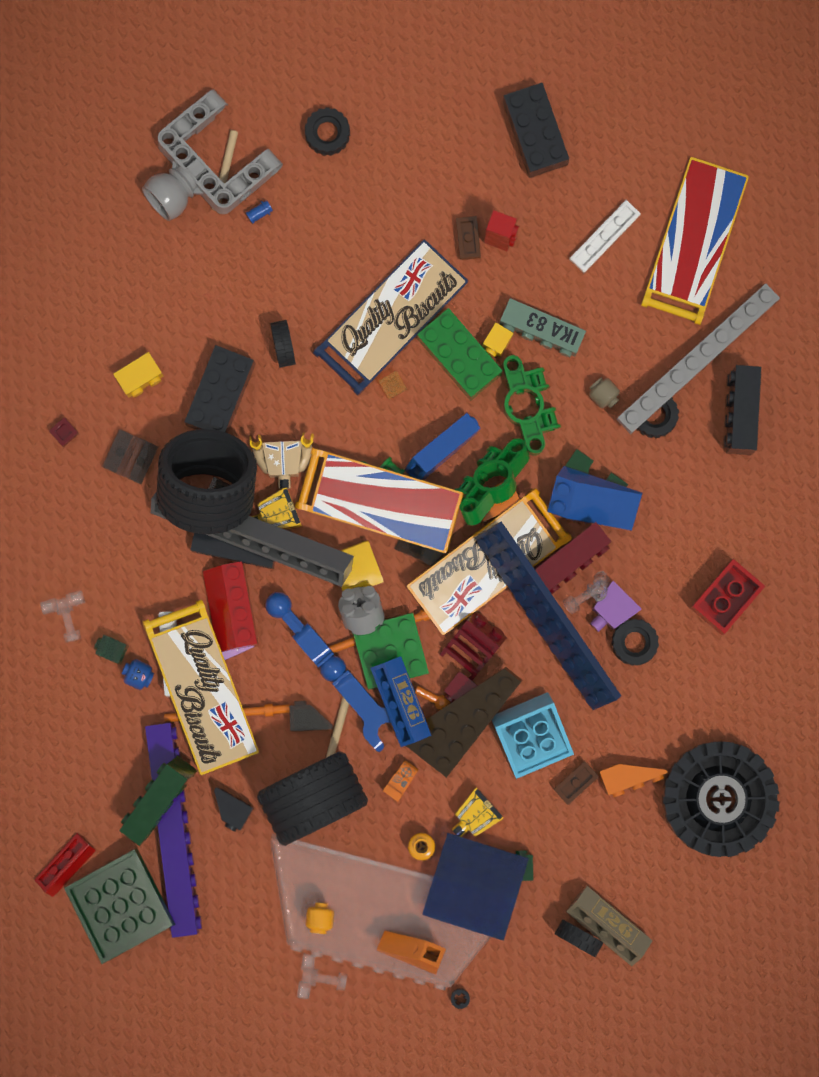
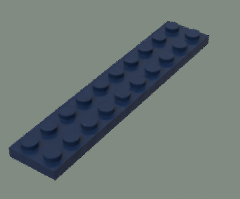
(547, 616)

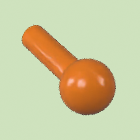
(439, 701)

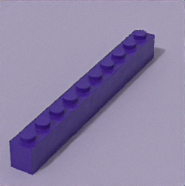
(174, 839)

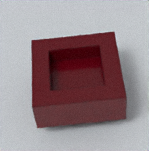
(63, 432)

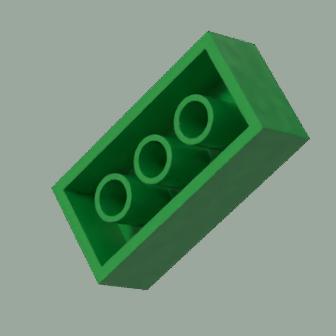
(459, 354)

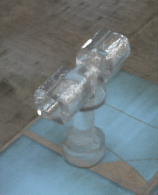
(597, 591)
(64, 607)
(311, 976)

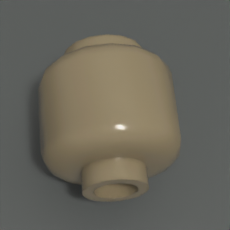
(604, 393)

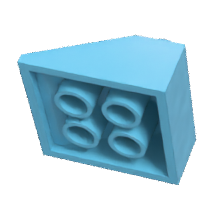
(532, 735)

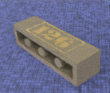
(609, 926)

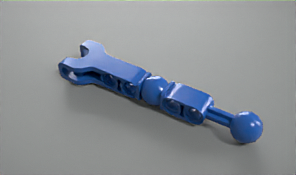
(331, 668)

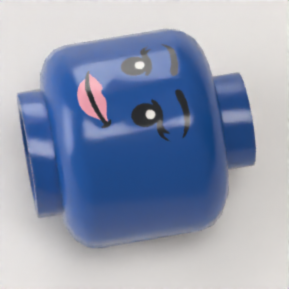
(137, 674)

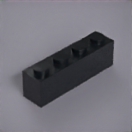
(214, 547)

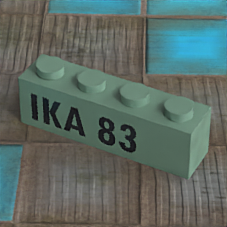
(542, 327)

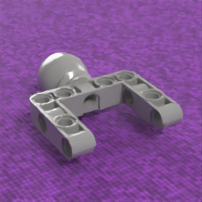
(188, 176)

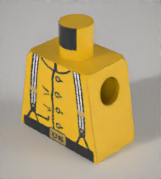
(279, 511)
(476, 815)

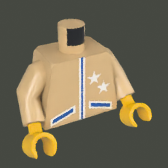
(282, 458)

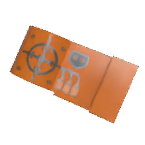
(400, 780)

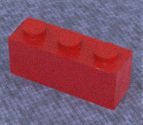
(501, 231)

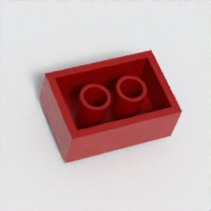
(727, 597)

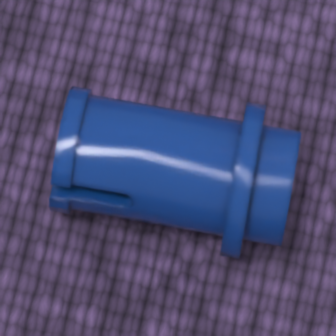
(259, 211)

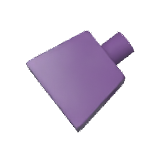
(614, 608)

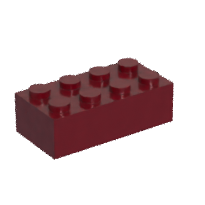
(573, 556)

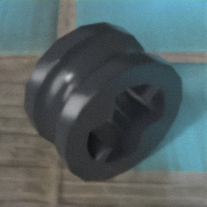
(458, 992)

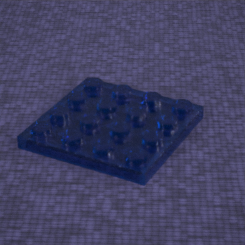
(475, 886)

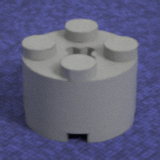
(361, 610)

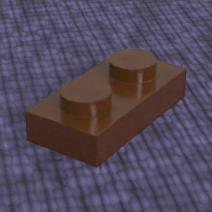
(468, 238)
(576, 783)

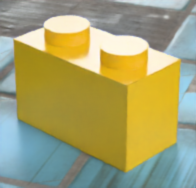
(139, 375)

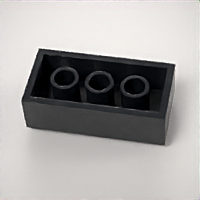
(535, 130)
(220, 391)
(743, 410)

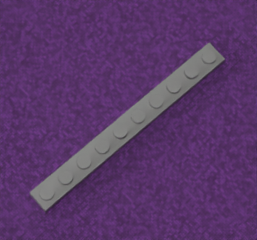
(698, 359)

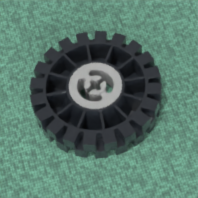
(720, 832)

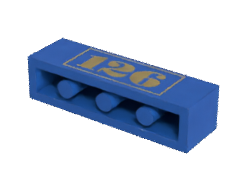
(400, 701)

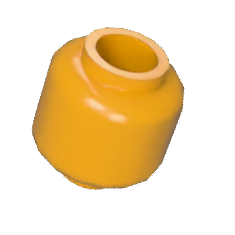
(419, 854)
(319, 918)

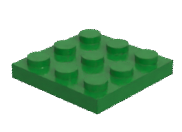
(392, 639)

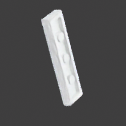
(605, 236)

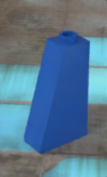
(442, 447)

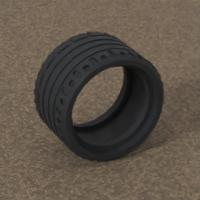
(209, 454)
(312, 798)

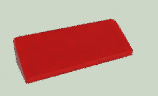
(64, 865)

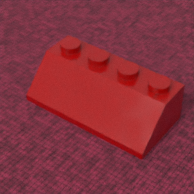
(230, 606)

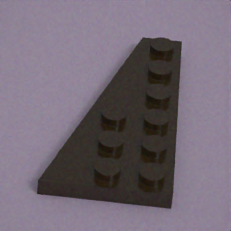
(463, 720)

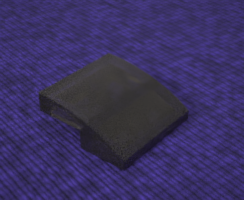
(129, 456)

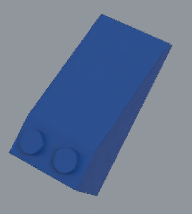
(593, 500)

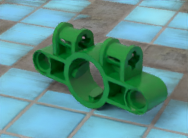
(518, 383)
(496, 462)

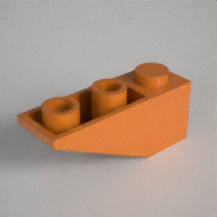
(622, 776)
(412, 951)

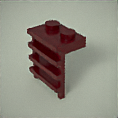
(482, 636)

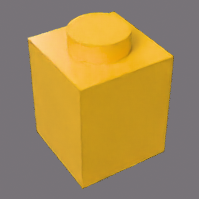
(497, 340)

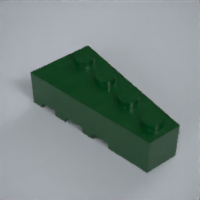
(157, 799)

